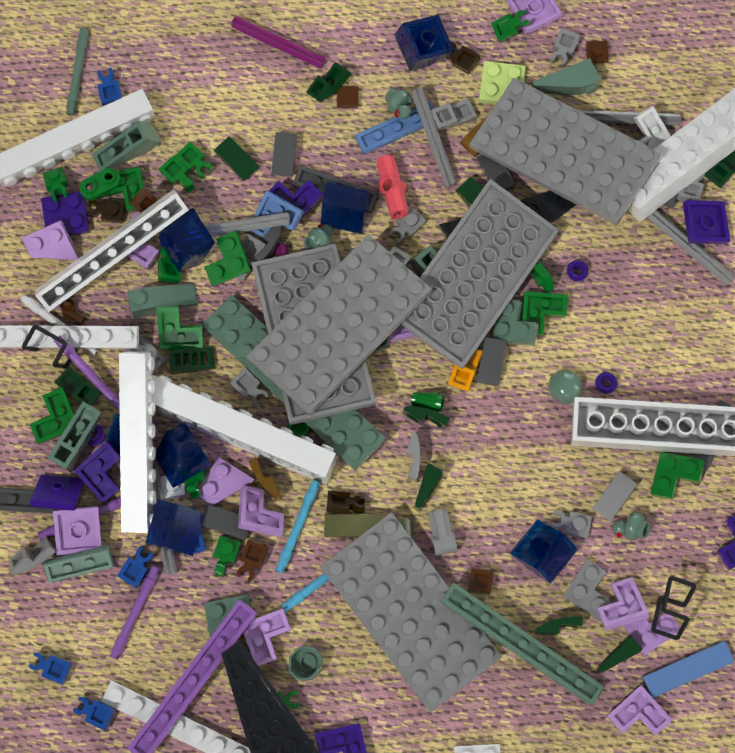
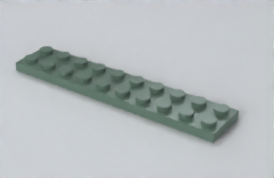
(345, 432)

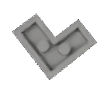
(583, 592)

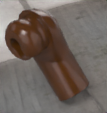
(69, 312)

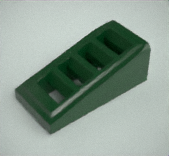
(192, 367)
(430, 481)
(625, 650)

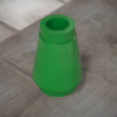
(429, 400)

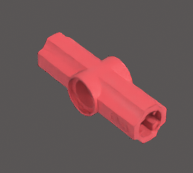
(392, 187)

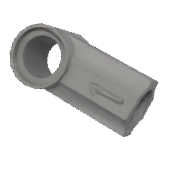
(443, 538)

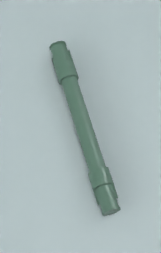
(73, 96)

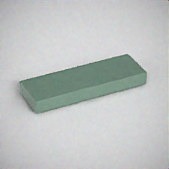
(78, 563)

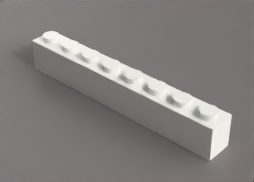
(73, 137)
(111, 250)
(136, 440)

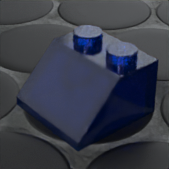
(423, 42)
(345, 207)
(186, 241)
(180, 455)
(174, 528)
(544, 550)

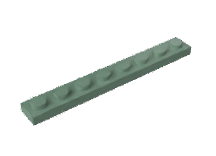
(522, 644)

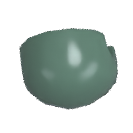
(565, 386)
(305, 663)

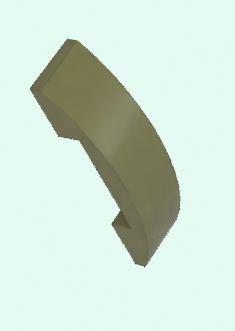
(355, 525)

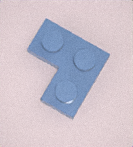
(274, 204)

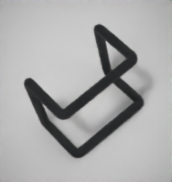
(55, 363)
(665, 599)

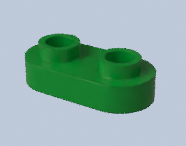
(100, 184)

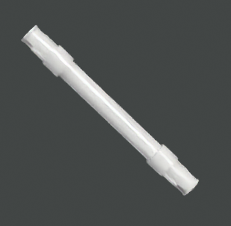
(39, 309)

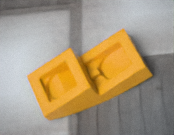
(463, 377)

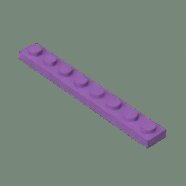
(192, 679)

